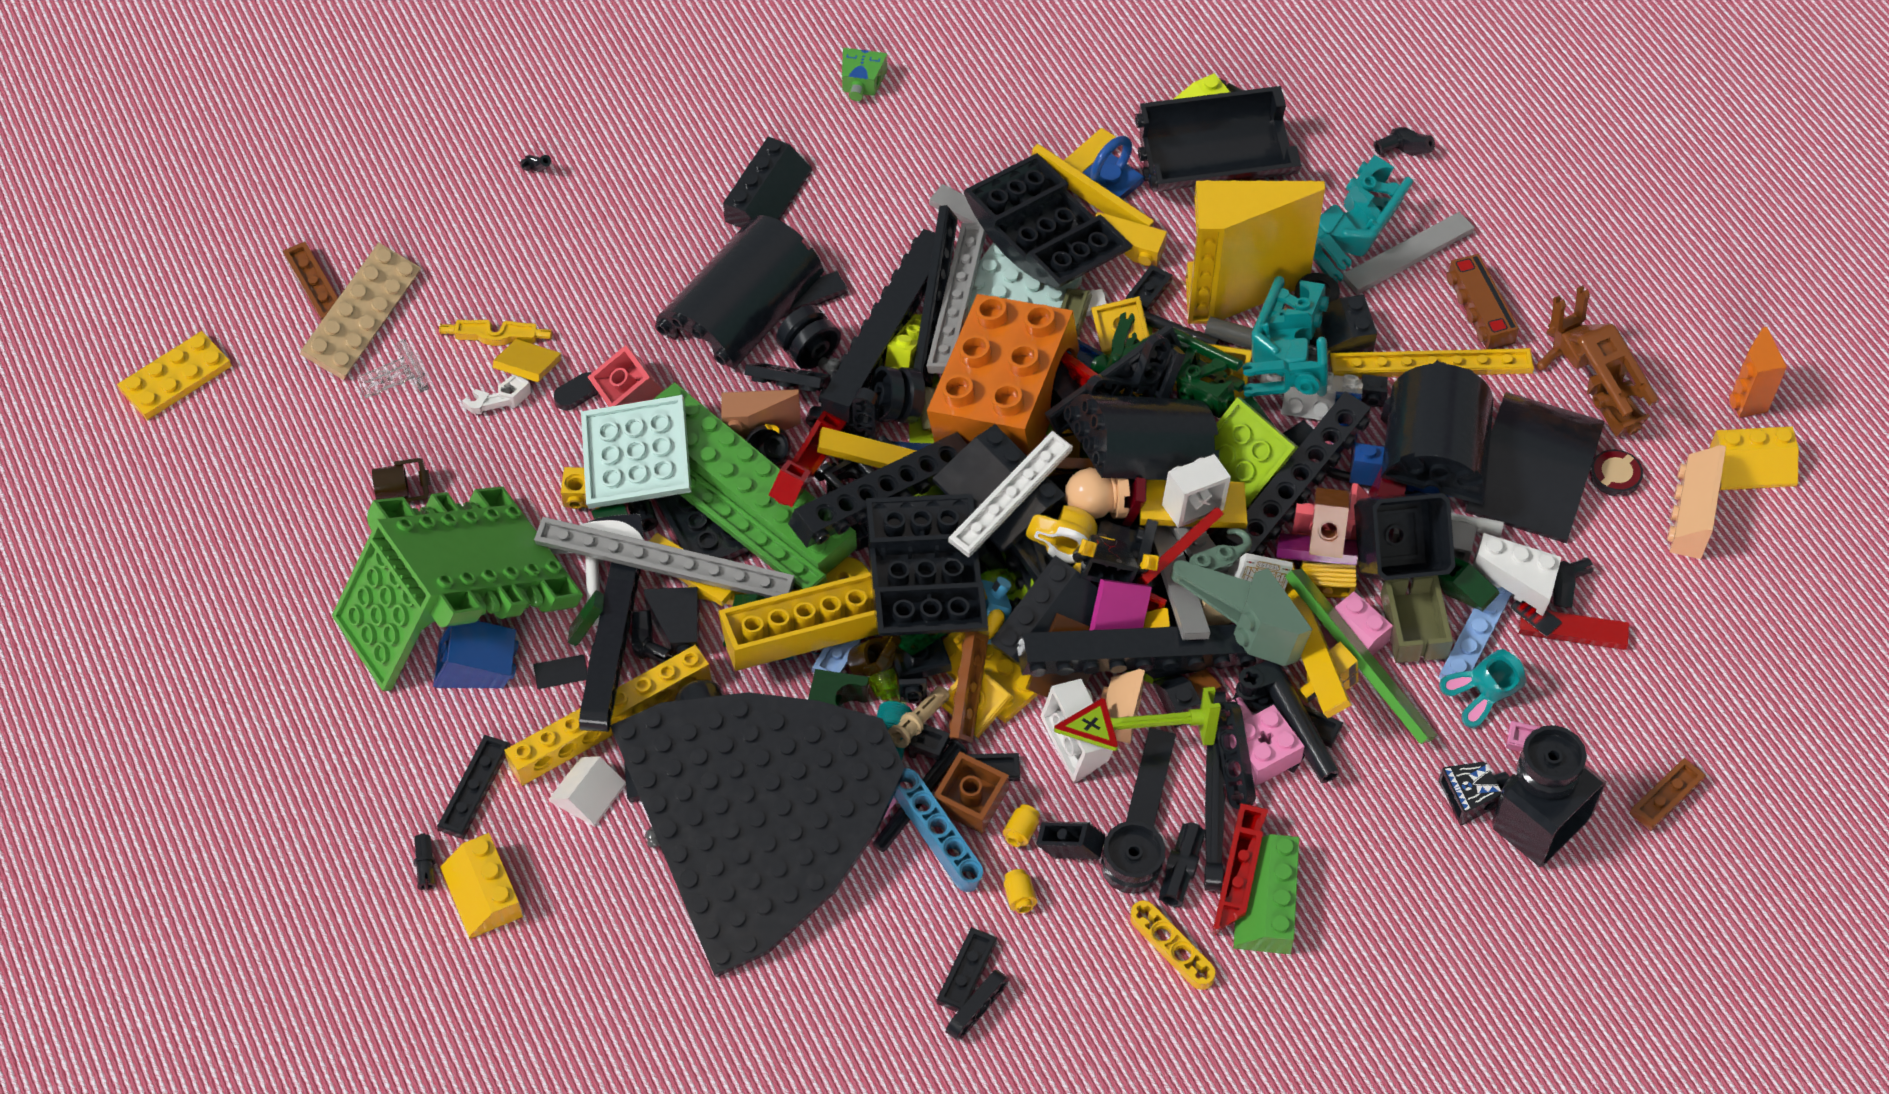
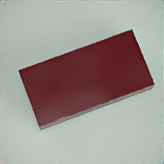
(1135, 501)

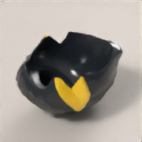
(770, 442)

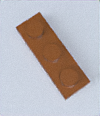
(1667, 794)

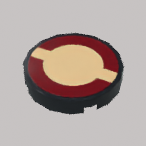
(1616, 472)

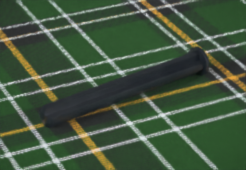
(931, 780)

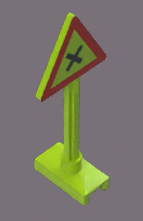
(1097, 727)

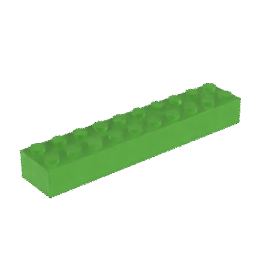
(747, 479)

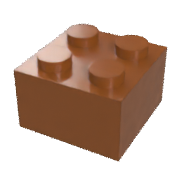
(972, 792)

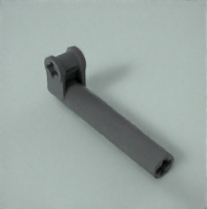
(1241, 335)

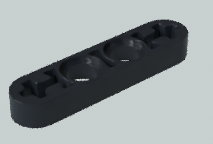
(1238, 754)

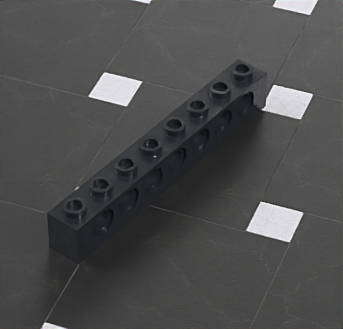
(1345, 410)
(847, 505)

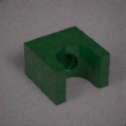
(838, 687)

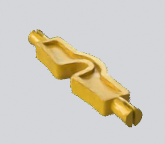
(482, 331)

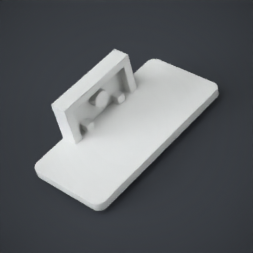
(1313, 405)

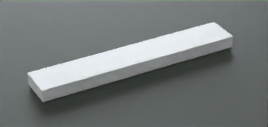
(1010, 494)

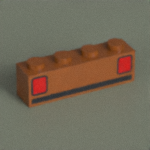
(1482, 302)

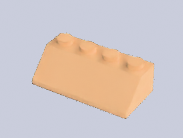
(1696, 502)

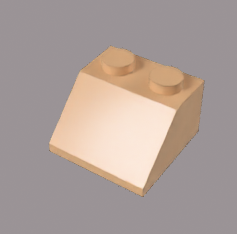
(1124, 699)

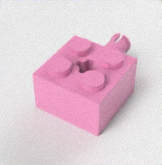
(1270, 743)

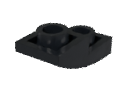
(912, 690)

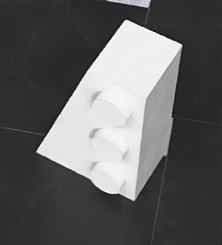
(1518, 569)

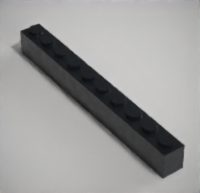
(887, 318)
(1129, 650)

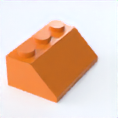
(1758, 377)

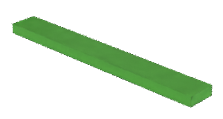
(752, 533)
(1366, 662)

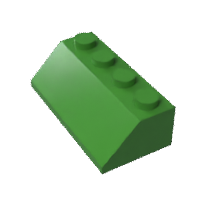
(1272, 899)

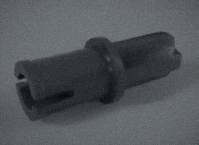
(424, 861)

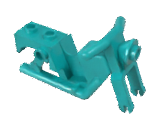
(1362, 224)
(1282, 341)

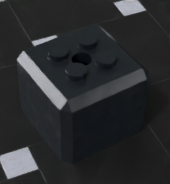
(1424, 539)
(1542, 825)

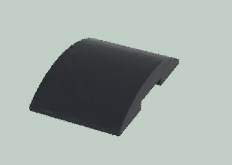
(1042, 224)
(1537, 466)
(915, 573)

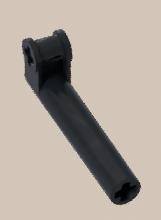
(1272, 680)

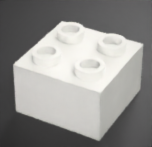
(1195, 490)

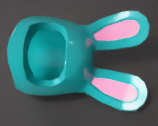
(1495, 678)

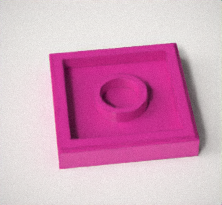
(1120, 605)

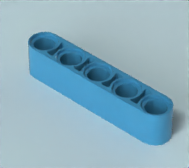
(939, 842)

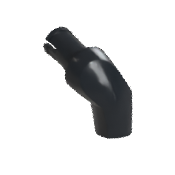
(1406, 141)
(1565, 581)
(642, 638)

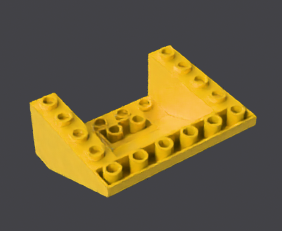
(1247, 239)

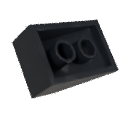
(1347, 326)

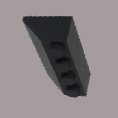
(767, 184)

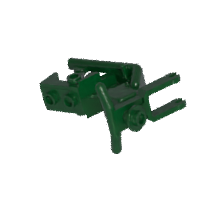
(1216, 394)

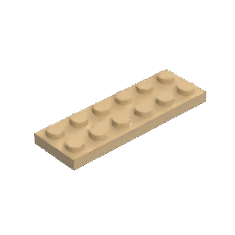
(360, 311)

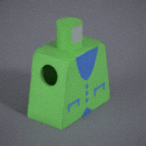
(862, 72)

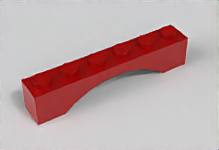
(799, 472)

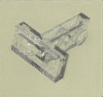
(394, 373)

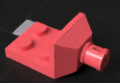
(1304, 515)

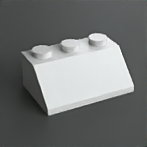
(1078, 756)

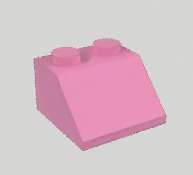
(1364, 621)

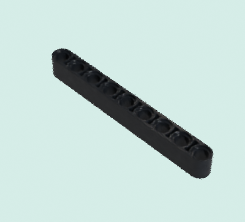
(609, 648)

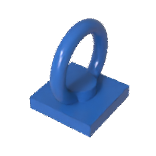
(1114, 172)

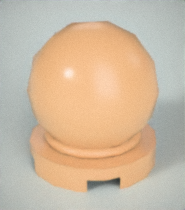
(1097, 494)

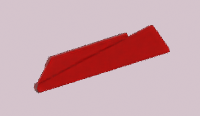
(1240, 866)

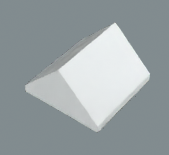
(588, 789)

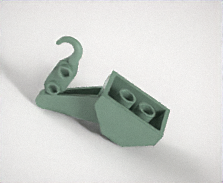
(1261, 609)

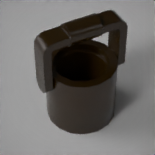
(392, 480)
(873, 655)

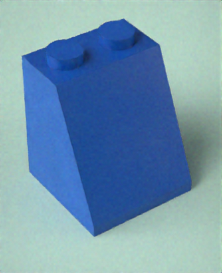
(475, 656)

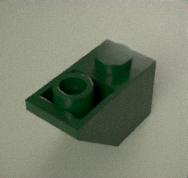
(1468, 586)

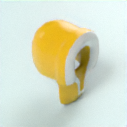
(1064, 534)

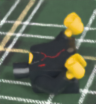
(1110, 560)

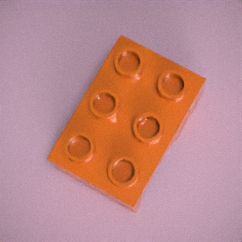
(1003, 371)

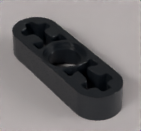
(977, 1005)

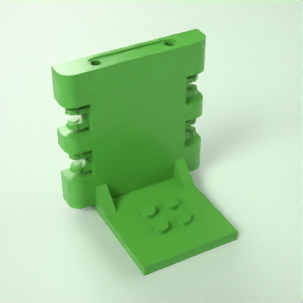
(445, 569)

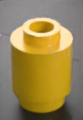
(1021, 825)
(1019, 891)

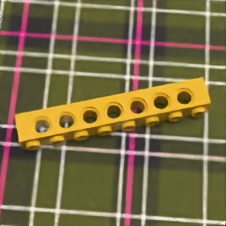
(565, 739)

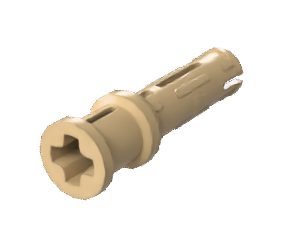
(912, 722)

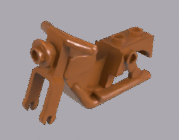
(1610, 358)

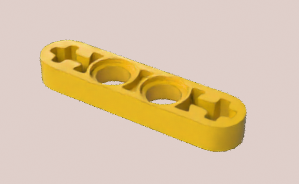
(1175, 942)

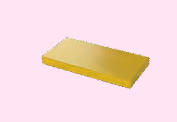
(1234, 510)

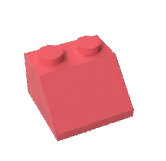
(624, 379)

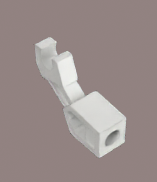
(484, 402)

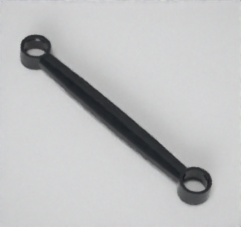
(1214, 812)

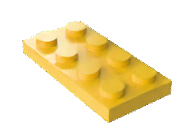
(174, 375)
(1002, 671)

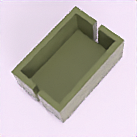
(1417, 619)

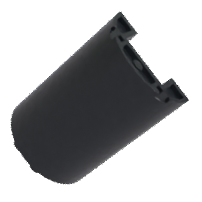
(1215, 139)
(744, 289)

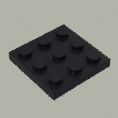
(787, 376)

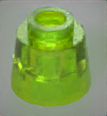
(884, 684)

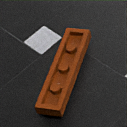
(311, 278)
(968, 687)

